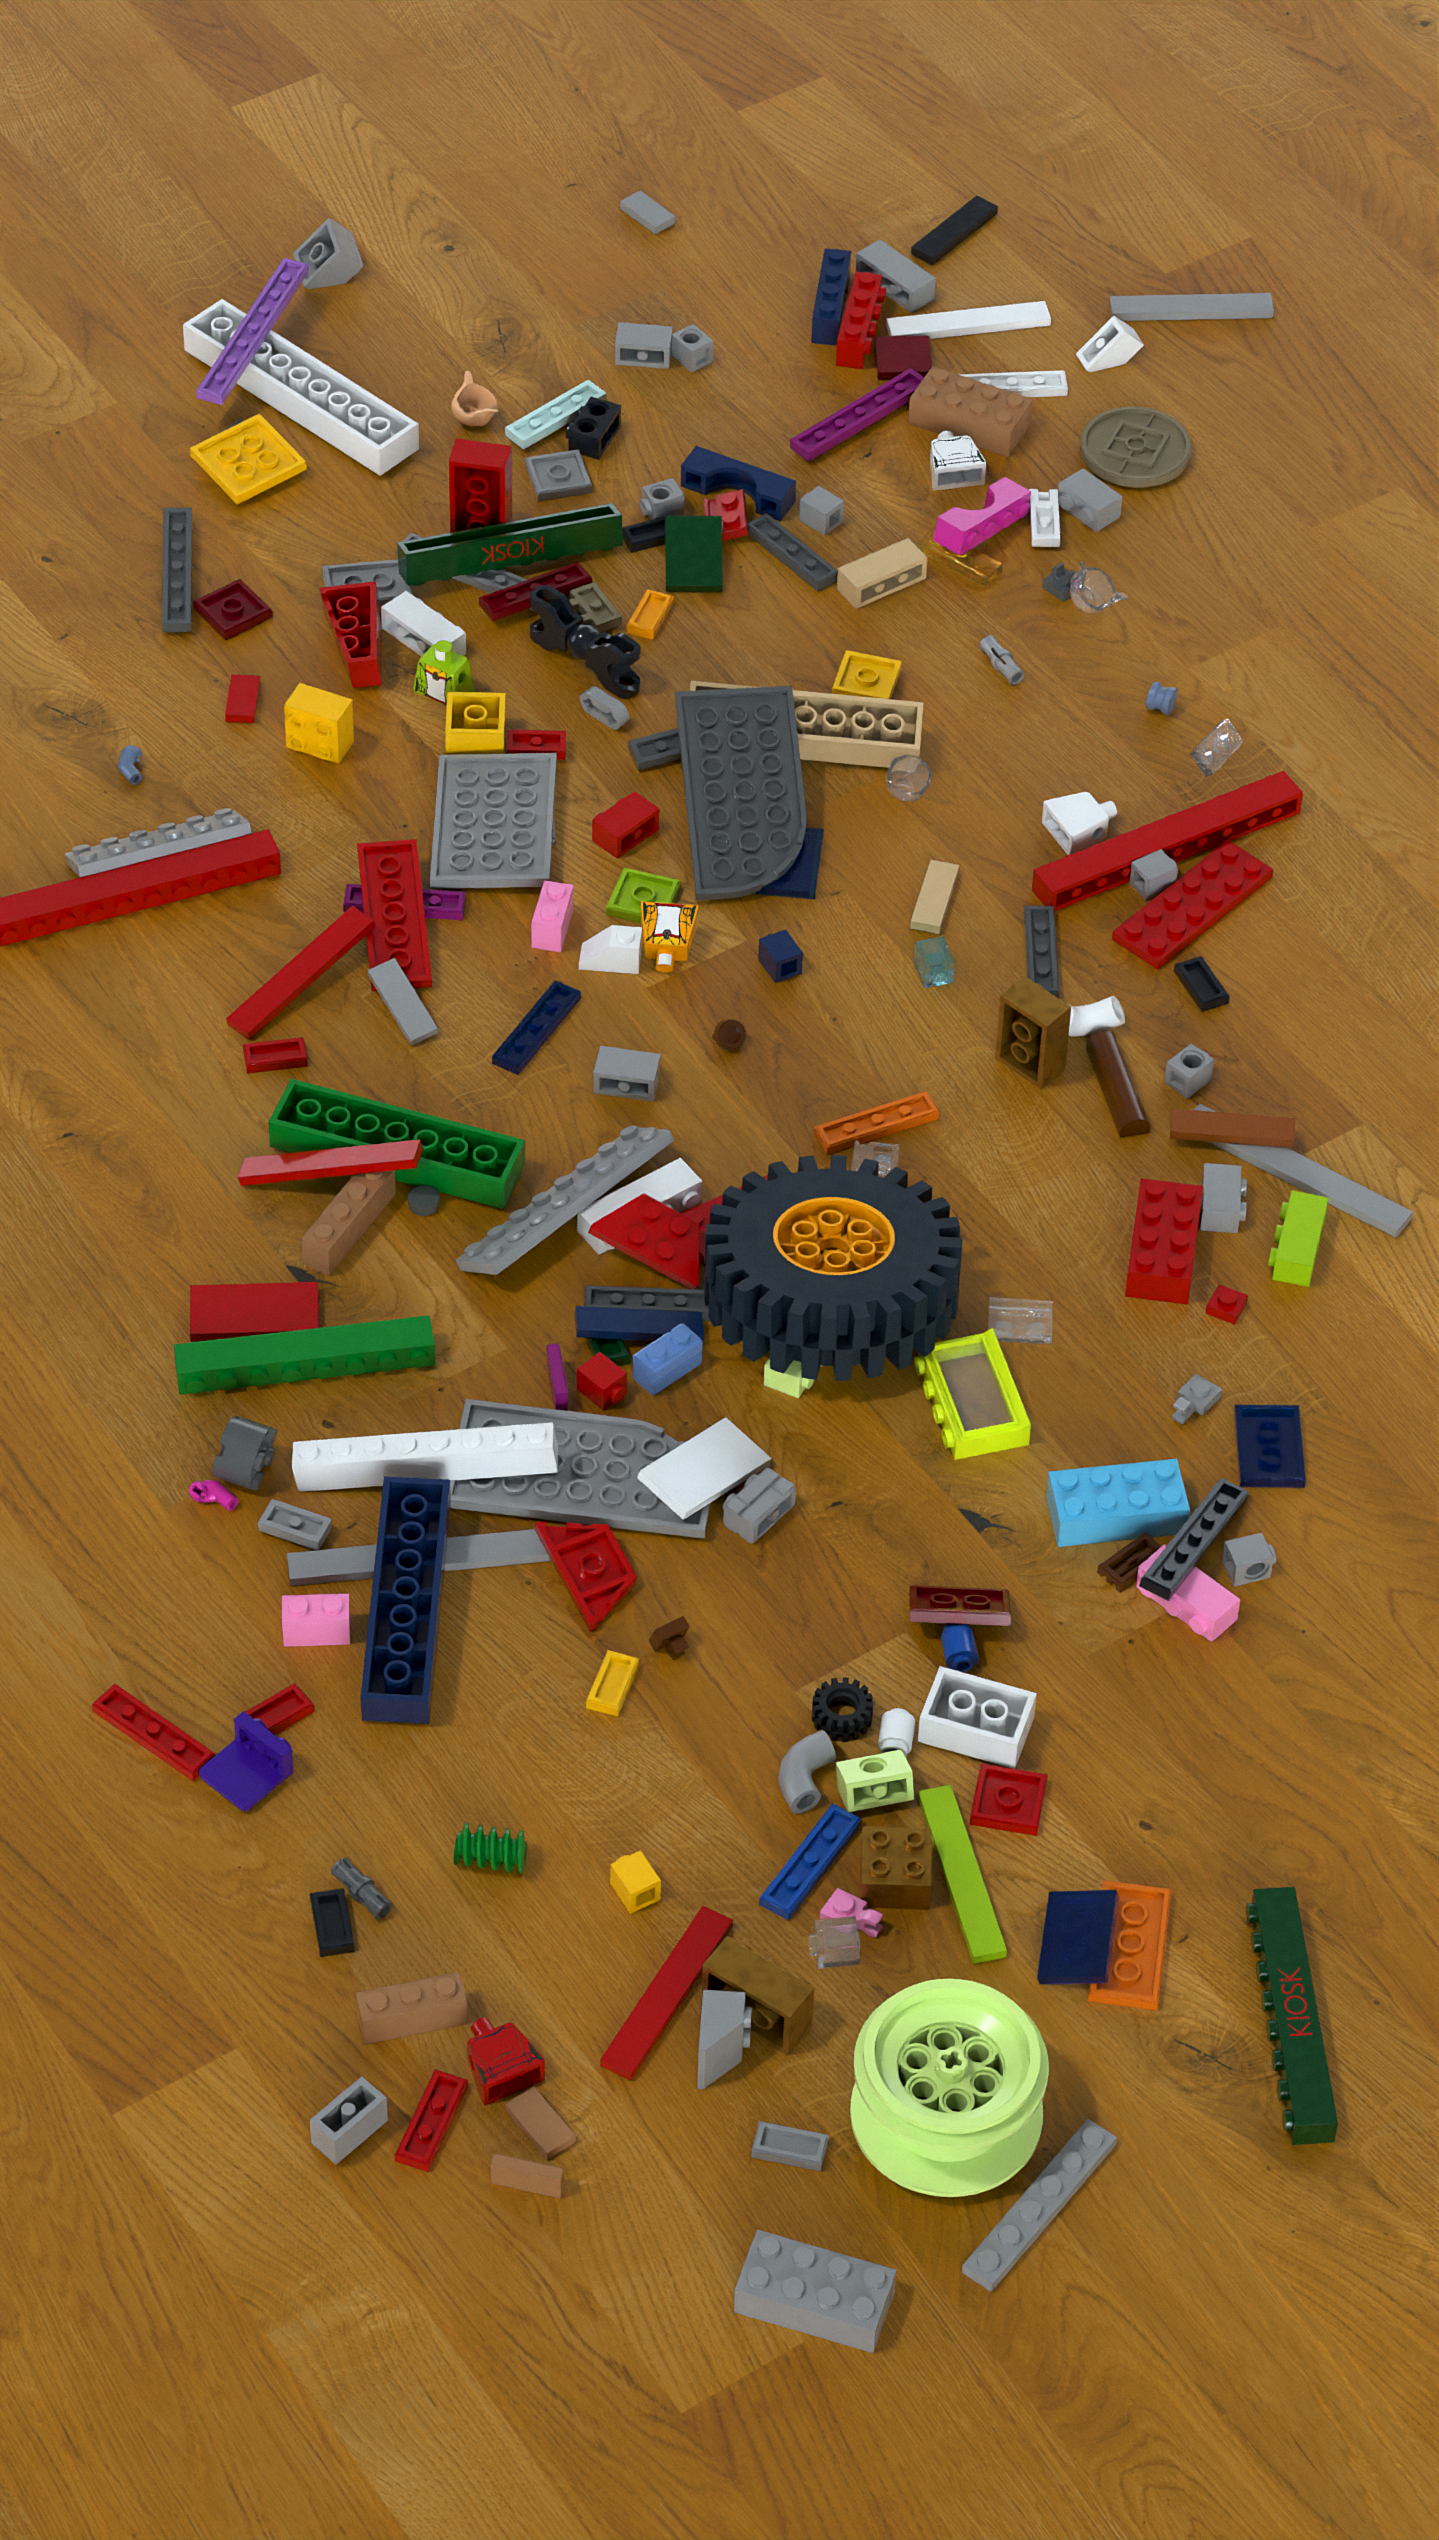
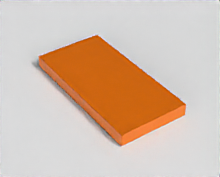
(1136, 1947)

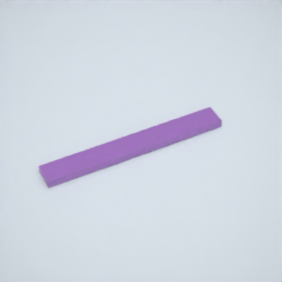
(252, 331)

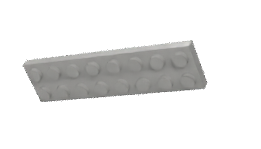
(563, 1200)

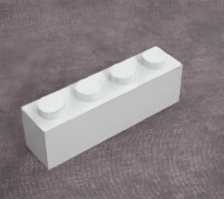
(671, 1185)

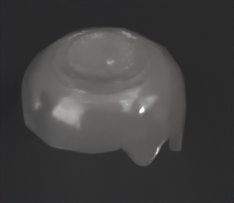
(908, 778)

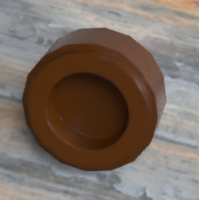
(729, 1034)

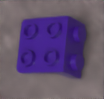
(249, 1764)

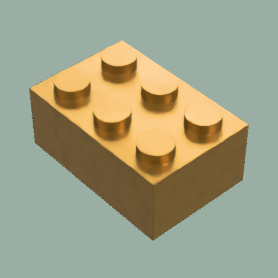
(1033, 1032)
(778, 1999)

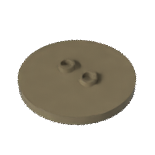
(1135, 447)

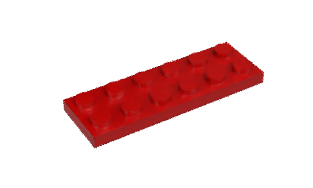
(395, 903)
(1192, 904)

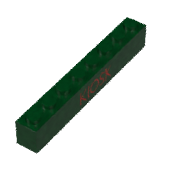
(510, 544)
(1293, 2016)

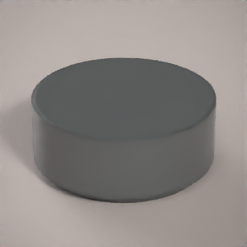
(423, 1200)

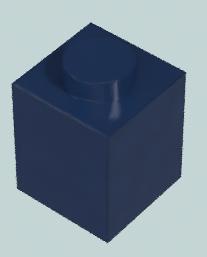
(780, 956)

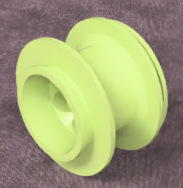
(947, 2046)

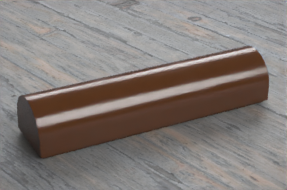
(1117, 1084)

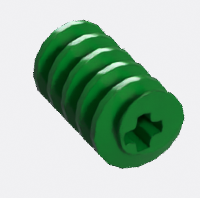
(490, 1848)

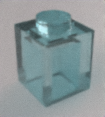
(934, 962)

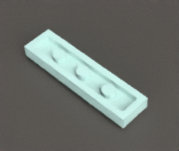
(552, 415)

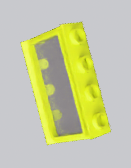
(973, 1396)

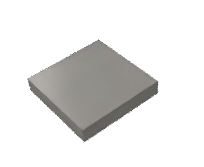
(558, 475)

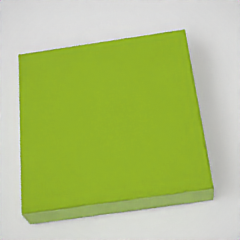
(640, 886)

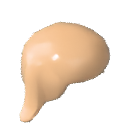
(473, 403)

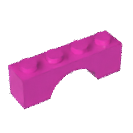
(965, 529)

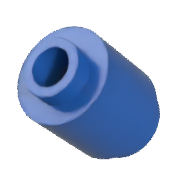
(959, 1647)

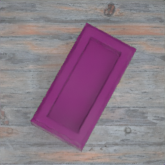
(557, 1377)

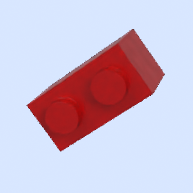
(625, 824)

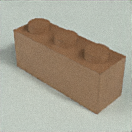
(411, 2008)

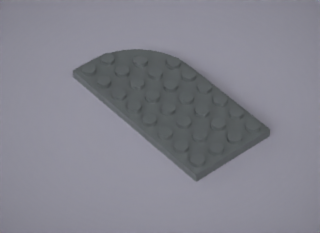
(740, 787)

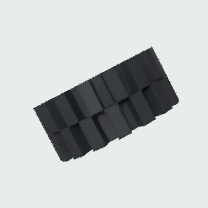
(842, 1694)

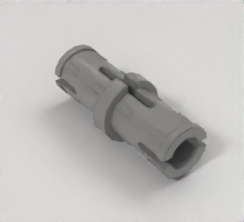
(1010, 669)

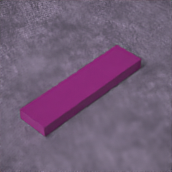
(437, 903)

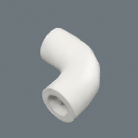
(1096, 1017)

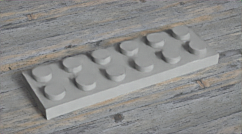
(158, 843)

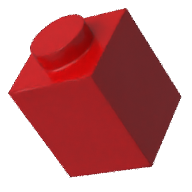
(602, 1381)

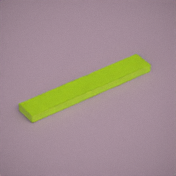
(962, 1874)

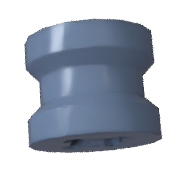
(1161, 698)

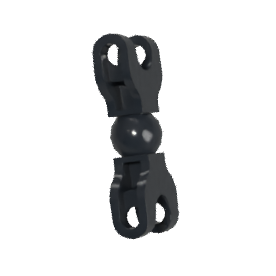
(603, 652)

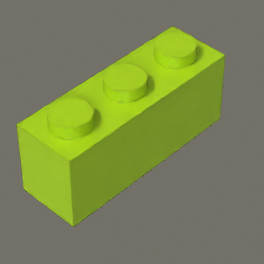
(1298, 1238)

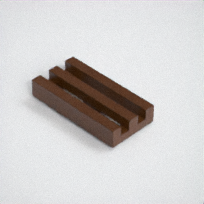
(1127, 1574)

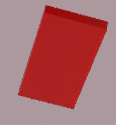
(251, 1309)

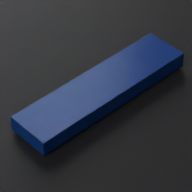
(810, 1861)

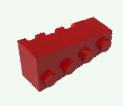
(356, 626)

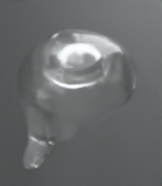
(1093, 590)

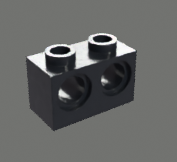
(594, 427)

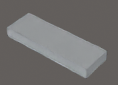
(402, 1001)

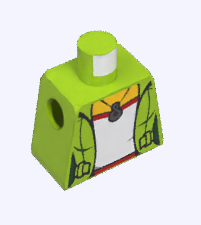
(442, 672)

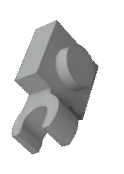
(1195, 1396)

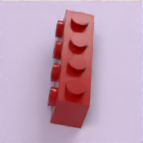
(860, 320)

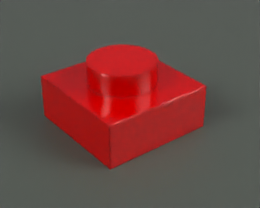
(1226, 1304)

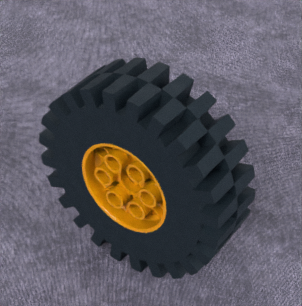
(832, 1267)

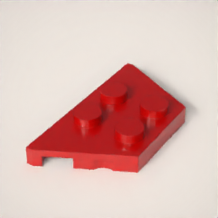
(654, 1237)
(589, 1566)

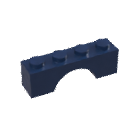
(830, 296)
(710, 471)

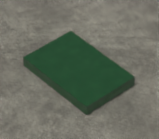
(693, 553)

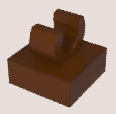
(672, 1637)

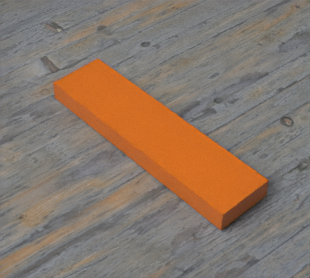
(876, 1122)

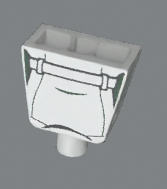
(955, 462)

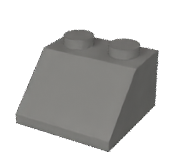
(330, 256)
(723, 2034)

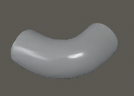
(797, 1771)

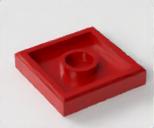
(1008, 1799)

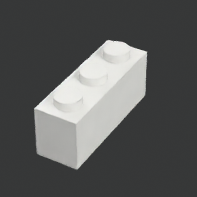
(420, 625)

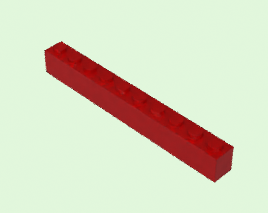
(1177, 834)
(138, 886)

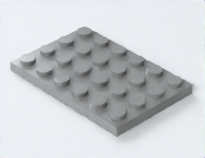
(493, 820)

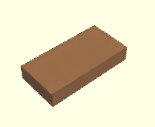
(540, 2123)
(527, 2175)

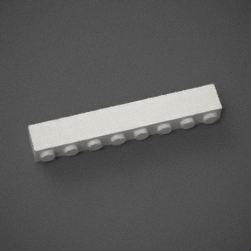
(430, 1455)

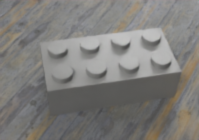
(815, 2291)

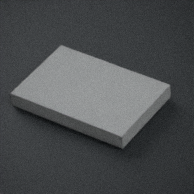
(385, 573)

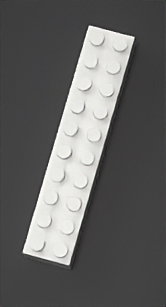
(309, 392)

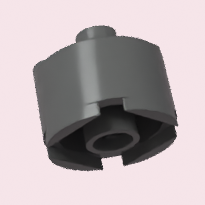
(245, 1452)

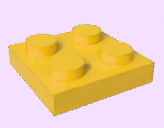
(867, 676)

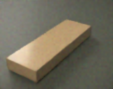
(934, 896)

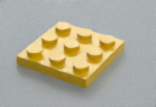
(248, 459)

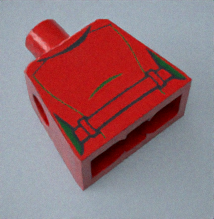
(502, 2060)

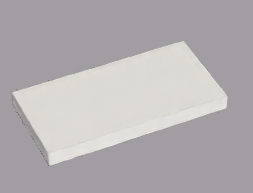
(704, 1468)

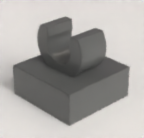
(1059, 582)

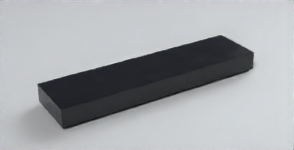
(954, 230)

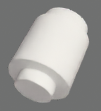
(896, 1731)

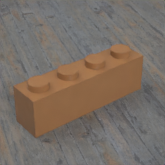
(347, 1219)

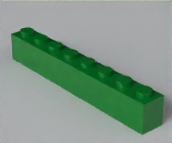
(304, 1354)

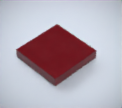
(901, 353)
(232, 609)

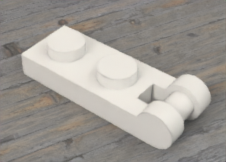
(1044, 518)

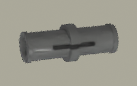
(361, 1888)

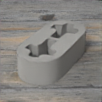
(604, 707)

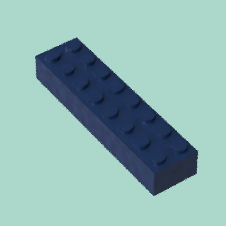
(406, 1600)

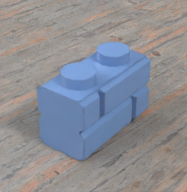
(667, 1359)

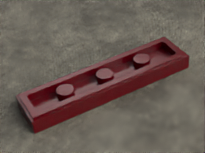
(517, 597)

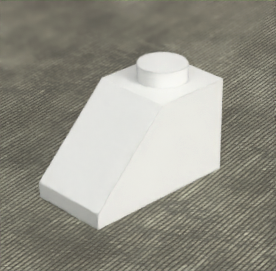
(1110, 346)
(613, 950)

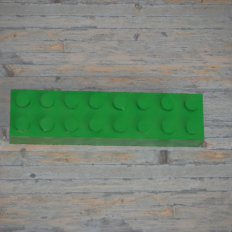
(454, 1155)

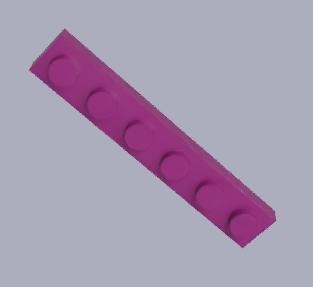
(856, 415)

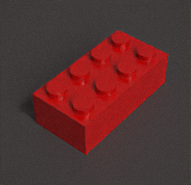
(479, 484)
(1164, 1241)

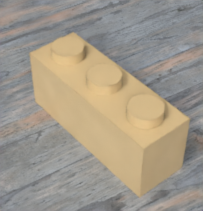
(882, 573)

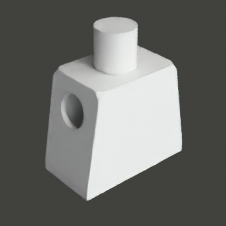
(1077, 820)

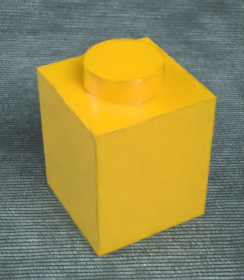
(635, 1881)

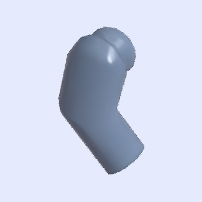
(127, 761)

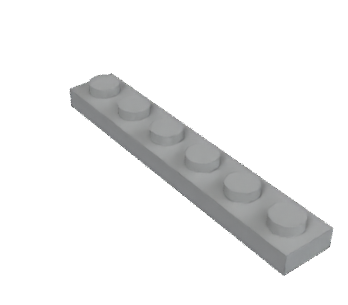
(1039, 2205)

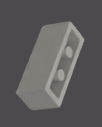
(903, 279)

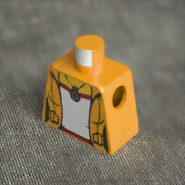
(668, 932)

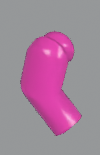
(213, 1492)

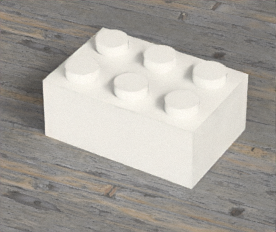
(977, 1717)

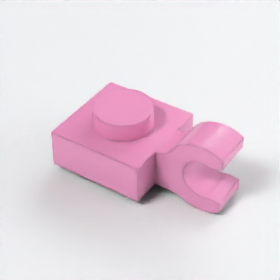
(847, 1905)

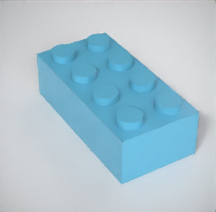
(1116, 1502)

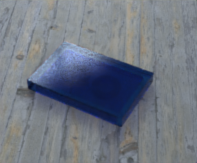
(802, 876)
(1269, 1446)
(1078, 1937)

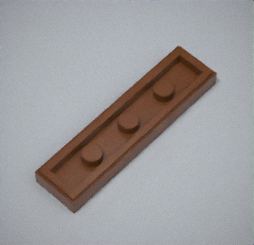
(1232, 1128)

